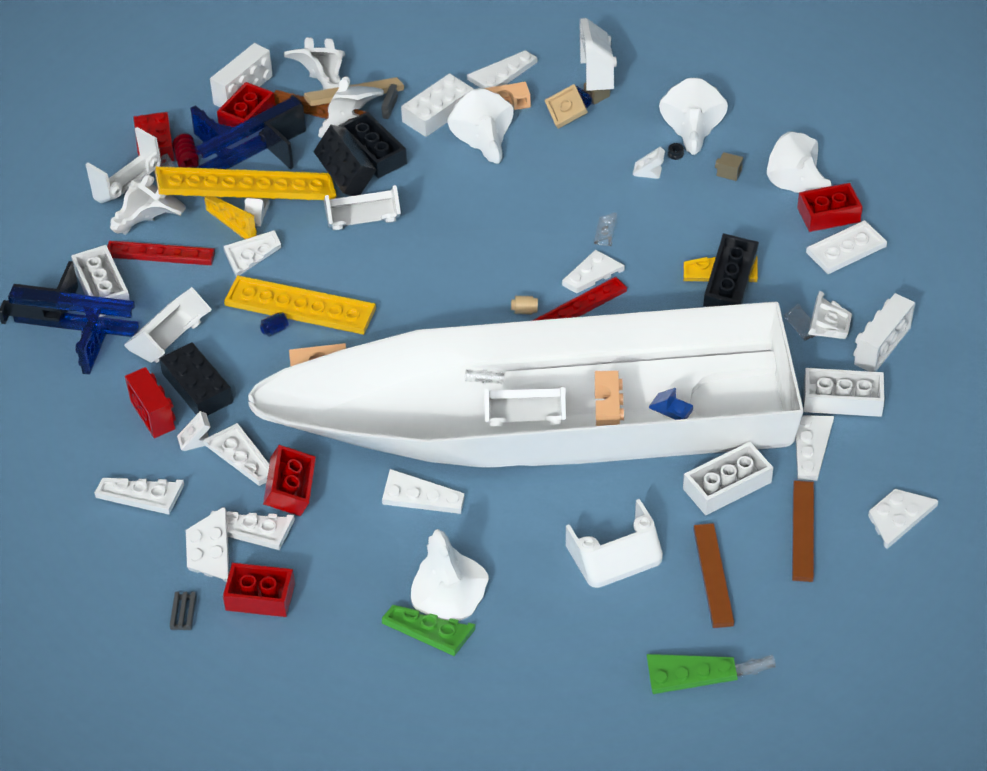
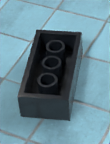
(377, 143)
(344, 160)
(731, 271)
(196, 380)

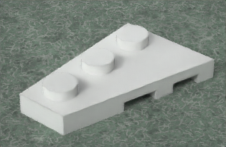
(251, 251)
(592, 269)

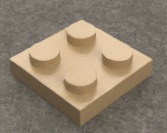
(566, 106)

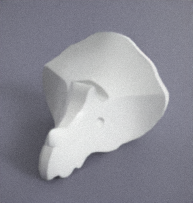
(321, 62)
(345, 101)
(693, 111)
(482, 121)
(794, 164)
(142, 204)
(448, 581)

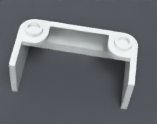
(598, 56)
(108, 189)
(362, 209)
(168, 326)
(525, 406)
(620, 557)

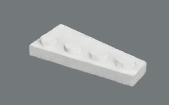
(502, 71)
(811, 445)
(240, 452)
(417, 493)
(143, 494)
(259, 530)

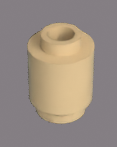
(524, 305)

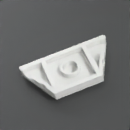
(829, 319)
(899, 513)
(209, 546)

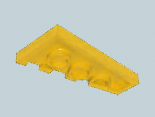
(232, 216)
(701, 269)

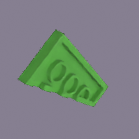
(436, 632)
(684, 672)

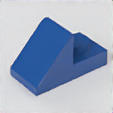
(670, 406)

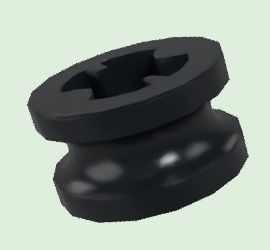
(675, 147)

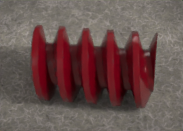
(185, 151)

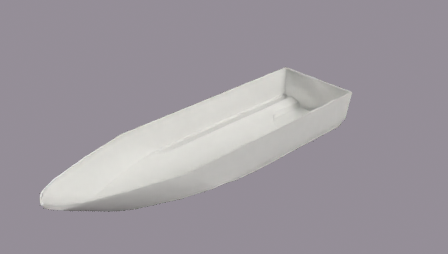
(414, 400)

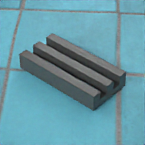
(389, 101)
(184, 597)

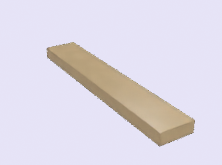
(325, 96)

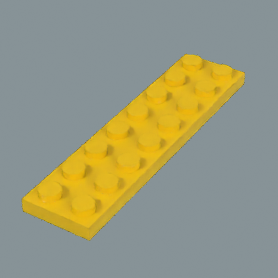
(300, 304)

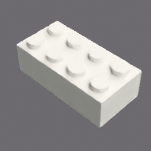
(250, 66)
(433, 106)
(99, 274)
(883, 333)
(843, 392)
(727, 478)

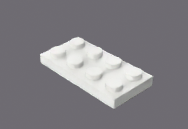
(846, 247)

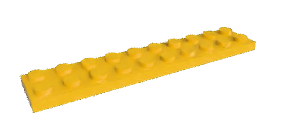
(244, 183)

